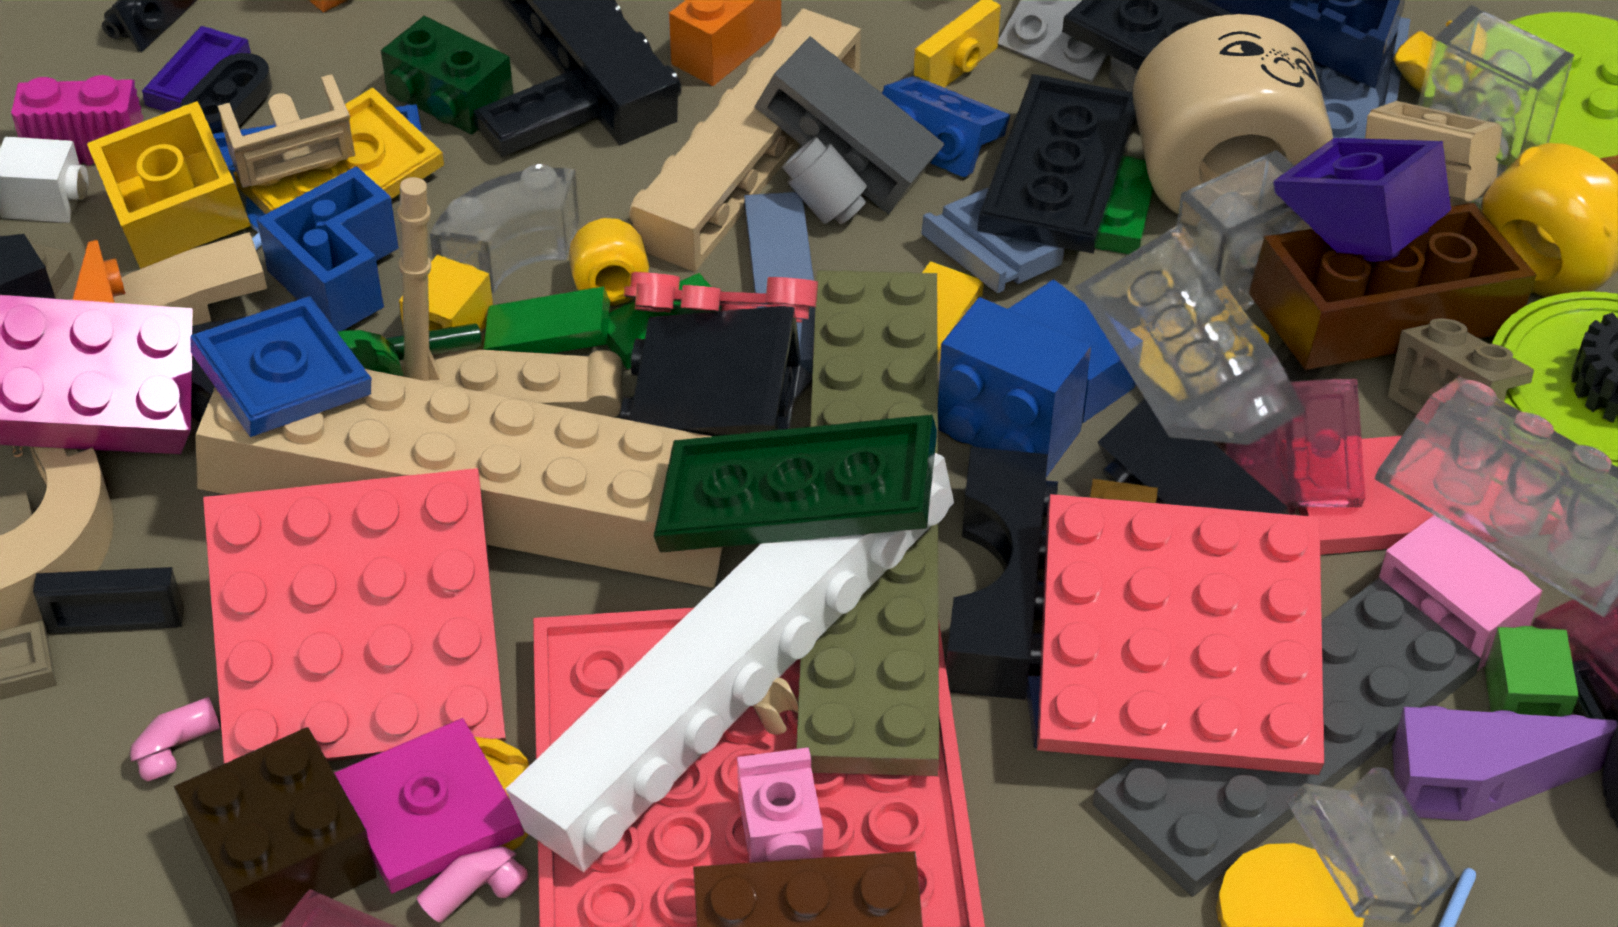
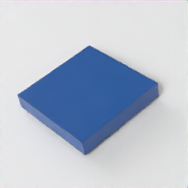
(280, 366)

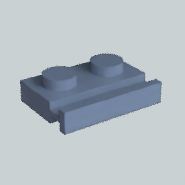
(987, 255)

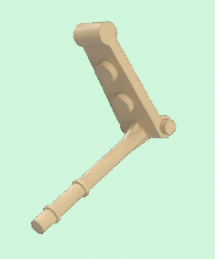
(558, 380)

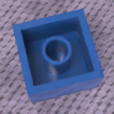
(1012, 383)

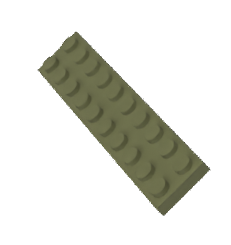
(875, 671)

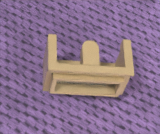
(292, 143)

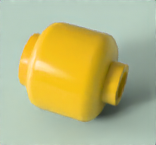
(605, 256)

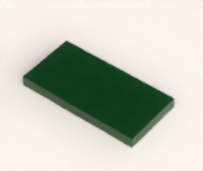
(798, 484)

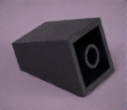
(717, 371)

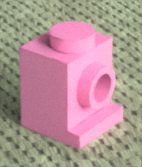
(779, 806)

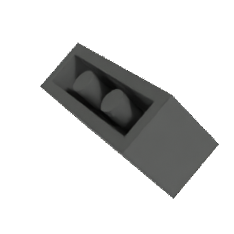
(829, 101)

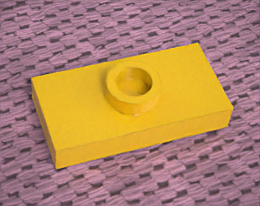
(959, 44)

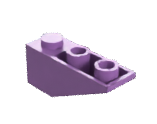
(1483, 761)

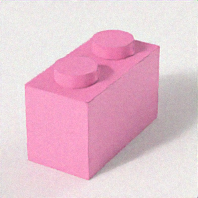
(1459, 584)

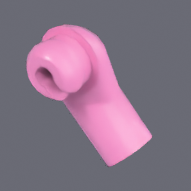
(169, 730)
(468, 874)

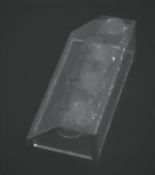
(1190, 344)
(1514, 488)

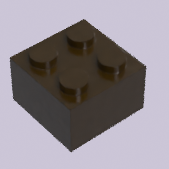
(275, 830)

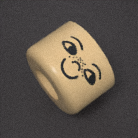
(1224, 99)

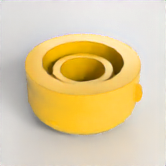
(1559, 216)

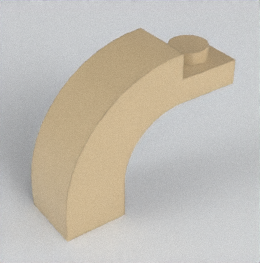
(63, 534)

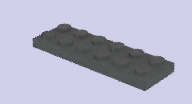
(1374, 663)

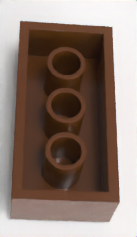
(1354, 309)

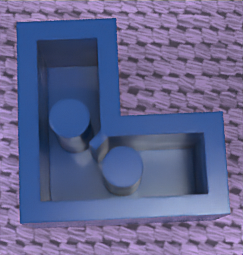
(331, 246)

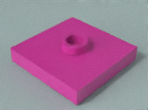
(429, 804)

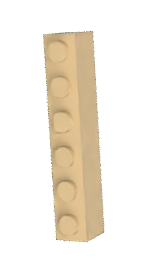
(729, 153)

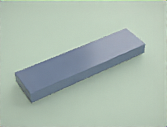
(781, 249)

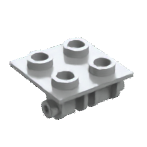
(1038, 35)

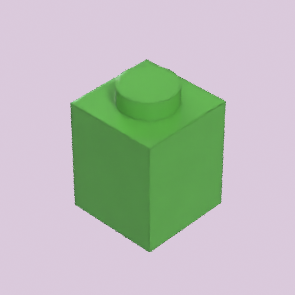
(1531, 672)

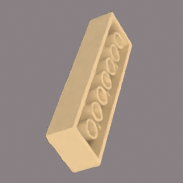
(548, 473)

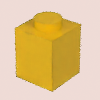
(456, 294)

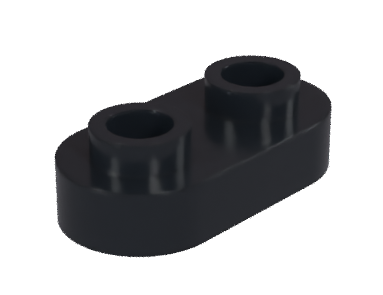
(236, 80)

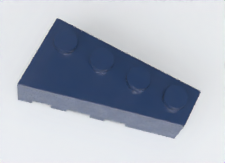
(1340, 33)

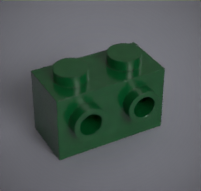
(445, 72)

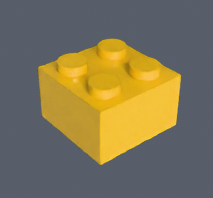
(169, 184)

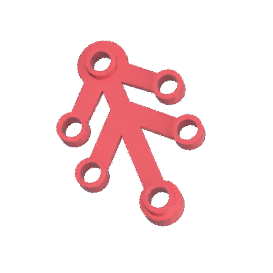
(658, 292)

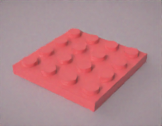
(353, 613)
(1182, 635)

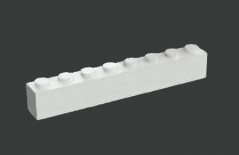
(699, 683)

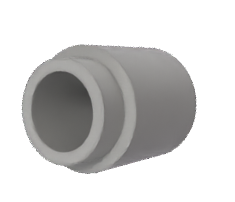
(825, 181)

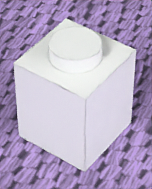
(40, 179)

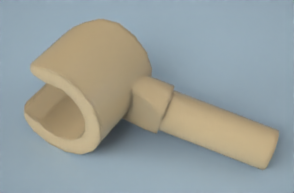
(778, 699)

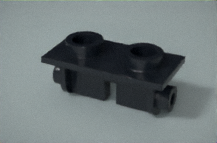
(142, 19)

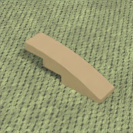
(198, 277)

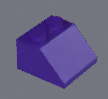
(1369, 193)

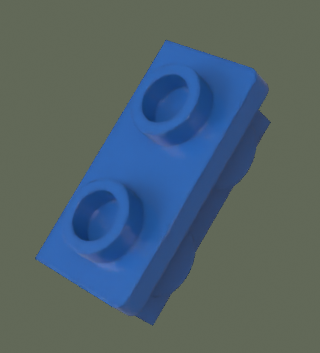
(950, 117)

